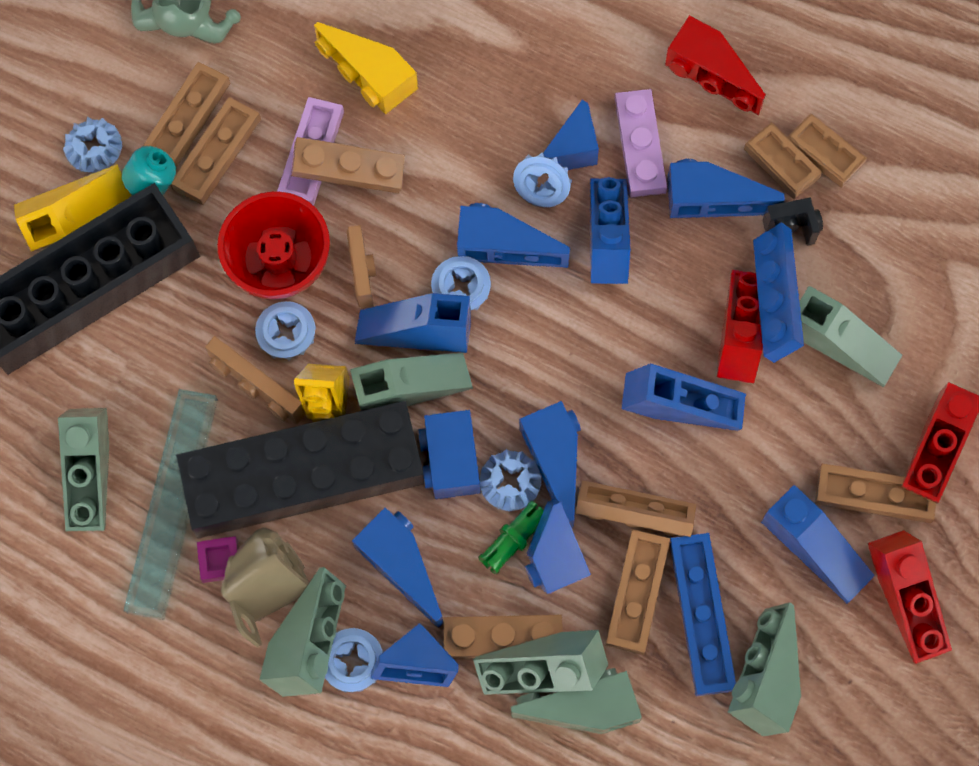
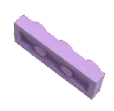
(318, 122)
(640, 143)

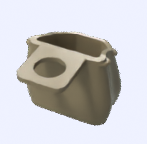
(261, 580)

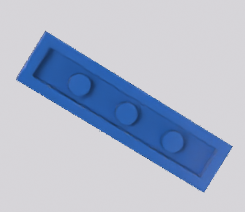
(778, 293)
(702, 614)

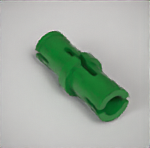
(512, 538)

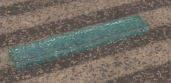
(168, 510)

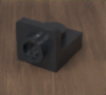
(795, 215)

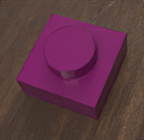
(214, 556)

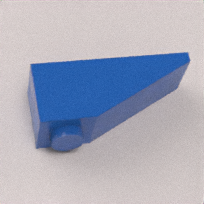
(712, 191)
(500, 238)
(682, 398)
(553, 445)
(817, 543)
(395, 554)

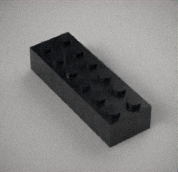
(89, 275)
(300, 469)

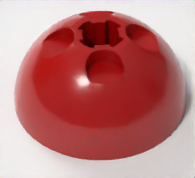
(263, 231)

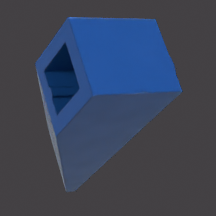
(609, 231)
(419, 322)

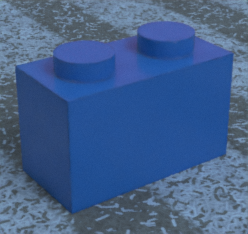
(451, 454)

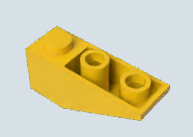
(373, 66)
(69, 207)
(323, 390)

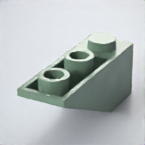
(845, 337)
(410, 380)
(84, 467)
(303, 643)
(544, 665)
(770, 679)
(598, 711)

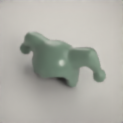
(183, 19)

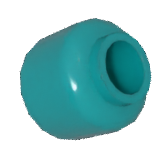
(147, 167)

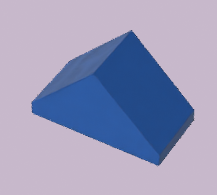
(576, 140)
(416, 660)

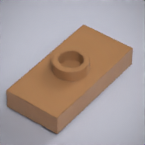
(827, 150)
(782, 160)
(362, 267)

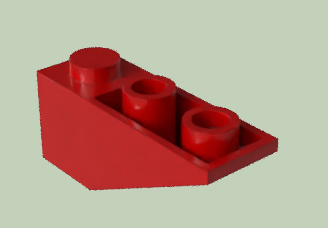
(710, 60)
(741, 333)
(941, 442)
(911, 594)

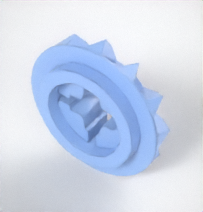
(98, 157)
(552, 191)
(465, 269)
(288, 314)
(507, 497)
(368, 651)

